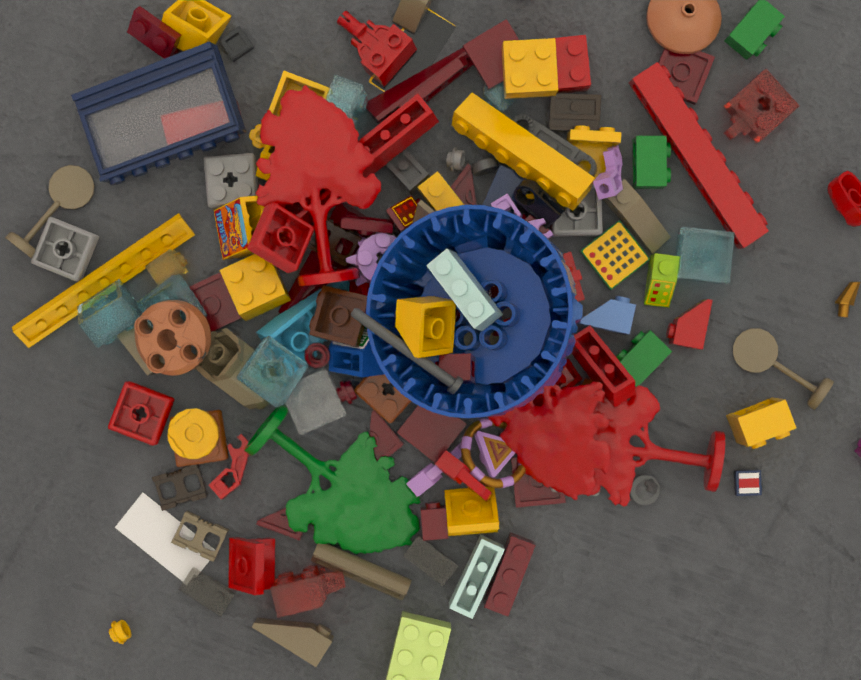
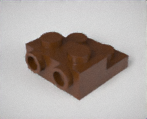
(334, 318)

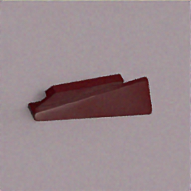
(425, 83)

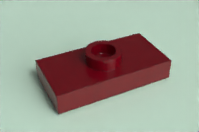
(366, 225)

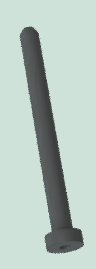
(452, 383)

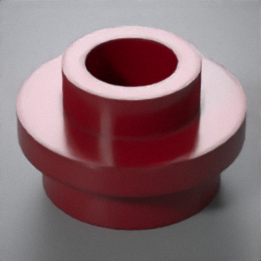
(314, 362)
(346, 392)

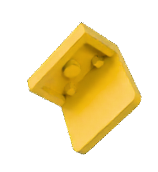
(593, 144)

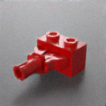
(380, 49)

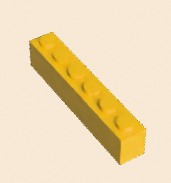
(522, 151)

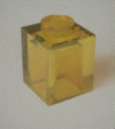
(166, 265)

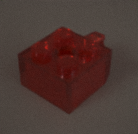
(744, 107)
(304, 590)

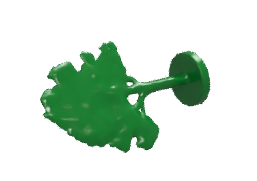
(360, 507)

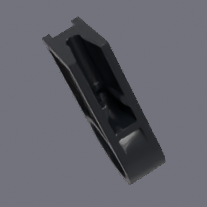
(542, 206)

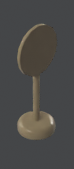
(70, 189)
(758, 350)

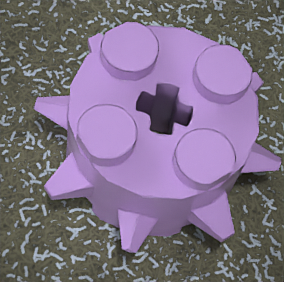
(366, 257)

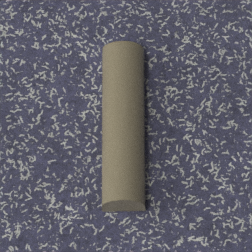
(361, 570)

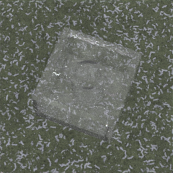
(315, 402)

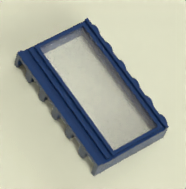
(159, 114)

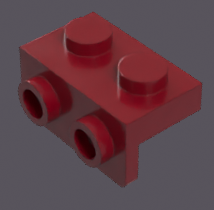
(154, 33)

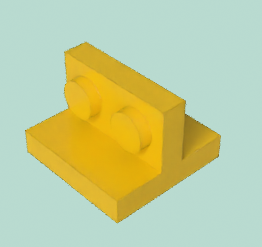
(470, 513)

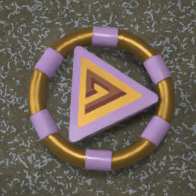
(493, 454)

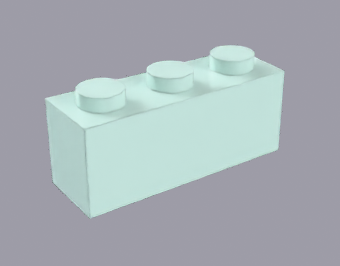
(464, 290)
(476, 576)

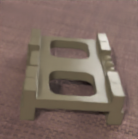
(202, 529)

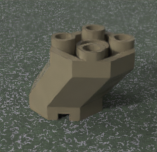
(223, 364)

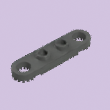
(557, 142)

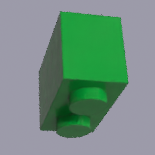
(754, 28)
(650, 162)
(643, 355)

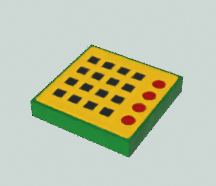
(614, 255)

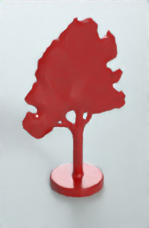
(315, 152)
(627, 421)
(558, 438)

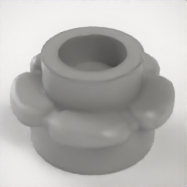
(456, 159)

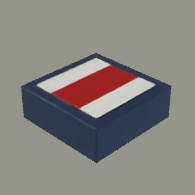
(747, 482)

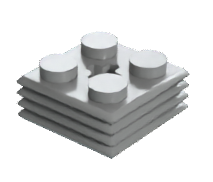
(220, 168)
(586, 223)
(58, 234)

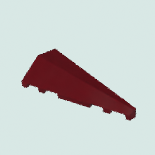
(299, 293)

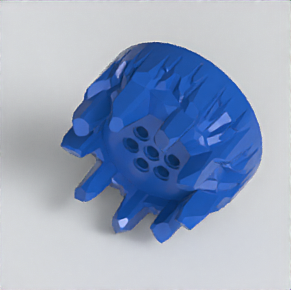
(530, 281)

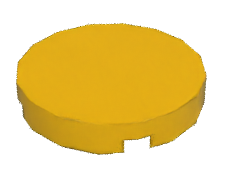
(193, 433)

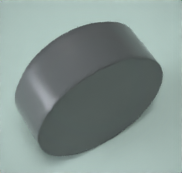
(485, 166)

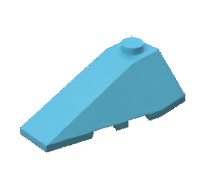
(292, 325)

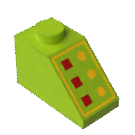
(661, 279)

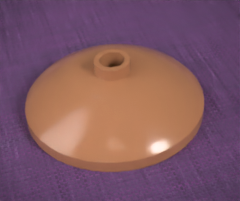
(681, 30)

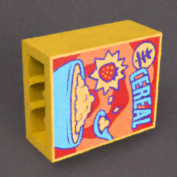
(236, 225)

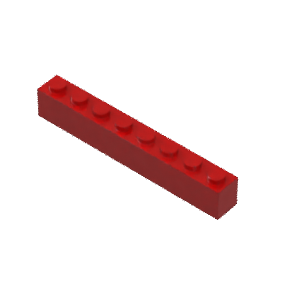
(384, 143)
(698, 155)

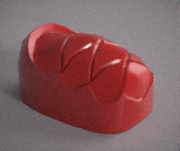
(846, 197)

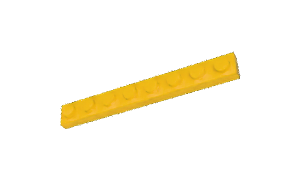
(122, 267)

